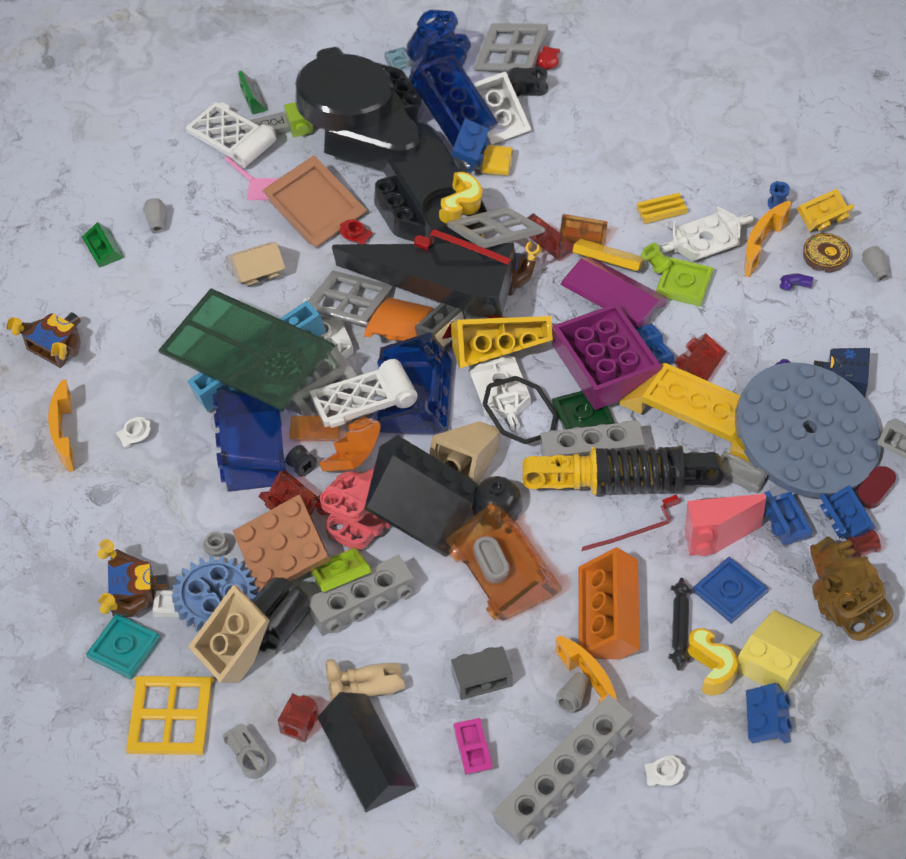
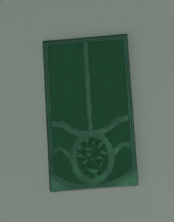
(246, 349)

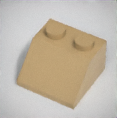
(256, 262)

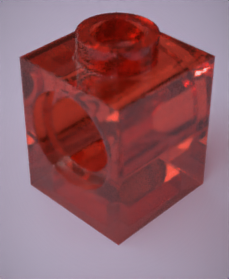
(298, 717)

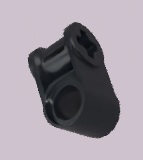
(526, 80)

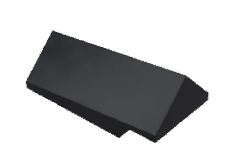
(364, 750)

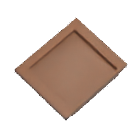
(313, 201)

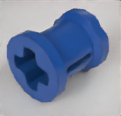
(779, 193)

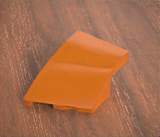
(396, 319)
(354, 447)

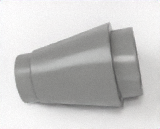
(155, 214)
(876, 263)
(572, 693)

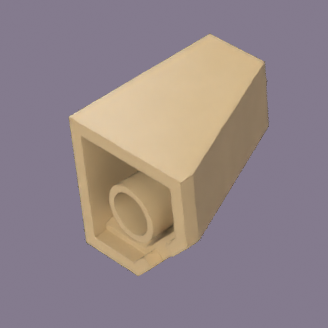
(467, 448)

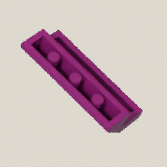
(608, 286)

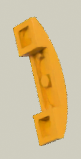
(773, 219)
(60, 405)
(576, 656)

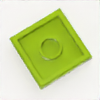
(685, 281)
(340, 570)

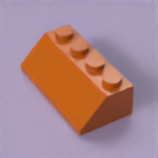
(609, 605)

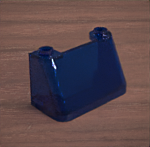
(431, 375)

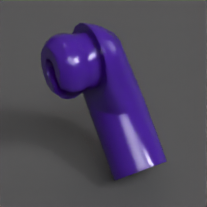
(796, 279)

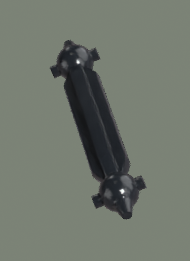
(680, 624)

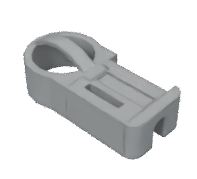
(244, 748)

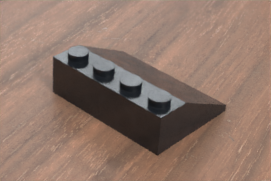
(419, 494)

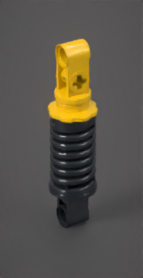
(624, 468)

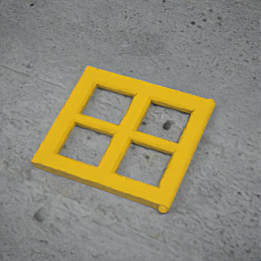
(140, 713)

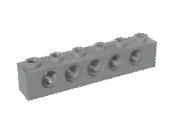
(566, 754)

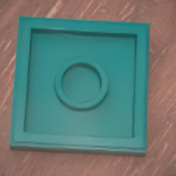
(123, 646)

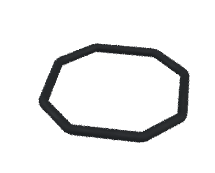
(495, 420)

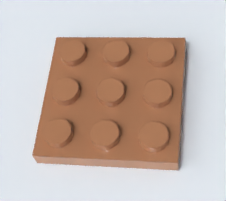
(281, 543)

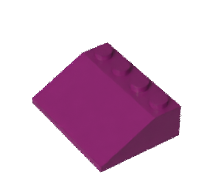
(604, 354)

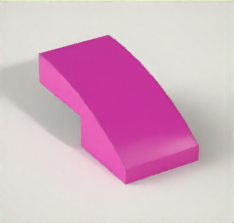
(472, 746)

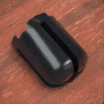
(282, 609)

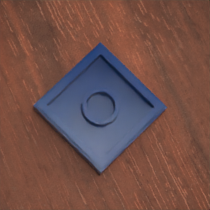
(730, 590)

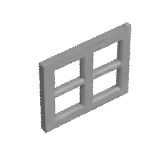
(534, 49)
(490, 225)
(358, 282)
(342, 369)

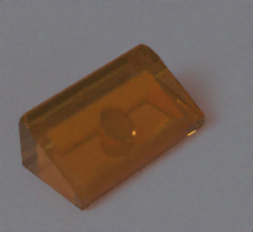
(584, 228)
(312, 429)

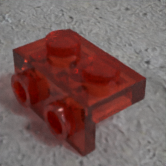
(551, 240)
(701, 356)

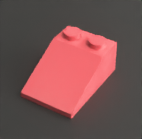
(721, 522)

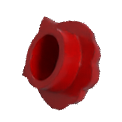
(548, 57)
(354, 231)

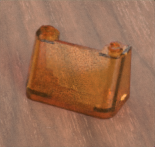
(529, 576)

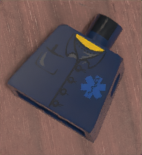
(849, 364)

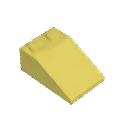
(777, 651)

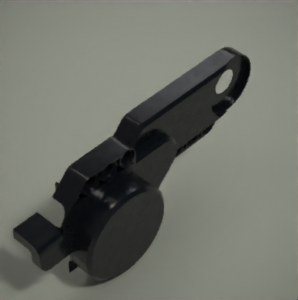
(373, 120)

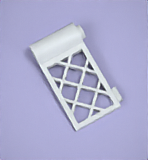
(247, 145)
(390, 378)

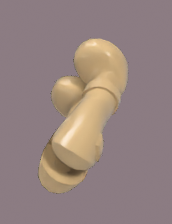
(369, 679)

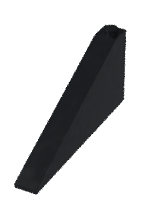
(440, 273)

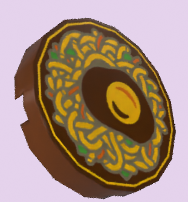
(826, 252)

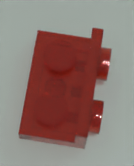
(285, 488)

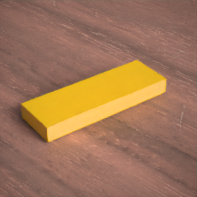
(608, 254)

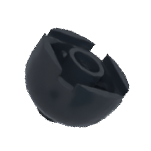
(502, 492)

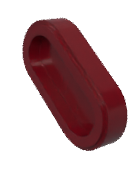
(876, 486)

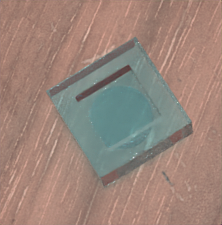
(398, 58)

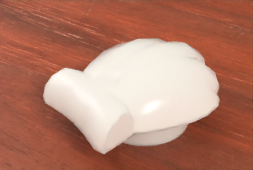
(134, 431)
(664, 771)

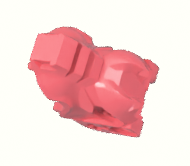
(346, 507)

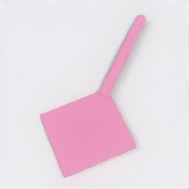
(256, 185)

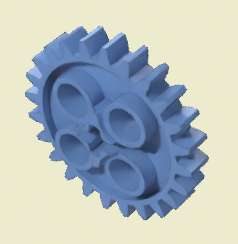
(195, 606)

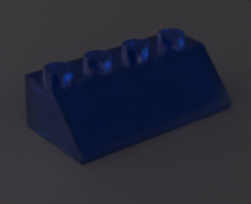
(451, 96)

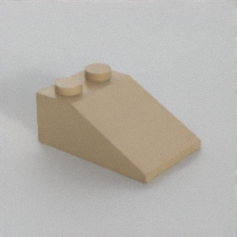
(231, 637)

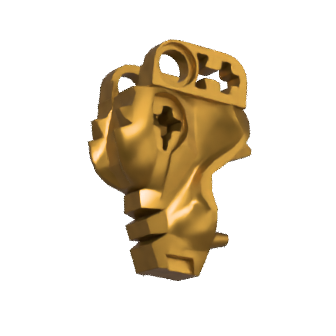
(850, 584)

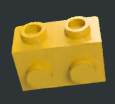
(823, 210)

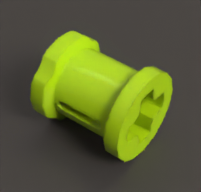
(655, 258)

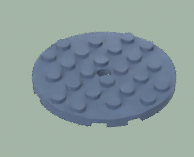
(806, 463)

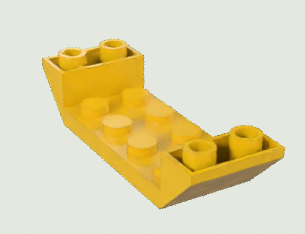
(690, 401)

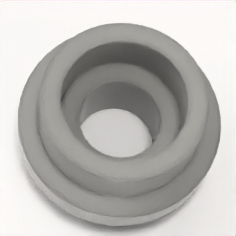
(216, 538)

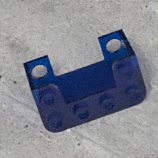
(248, 441)

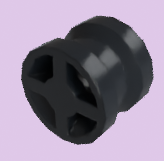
(300, 460)

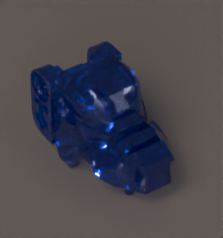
(436, 39)

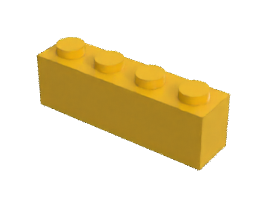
(493, 337)

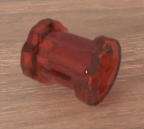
(865, 543)

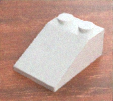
(505, 106)

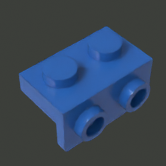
(470, 143)
(847, 513)
(786, 518)
(768, 713)

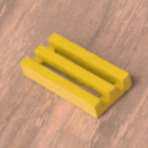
(659, 206)

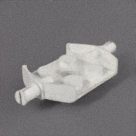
(721, 228)
(340, 338)
(504, 400)

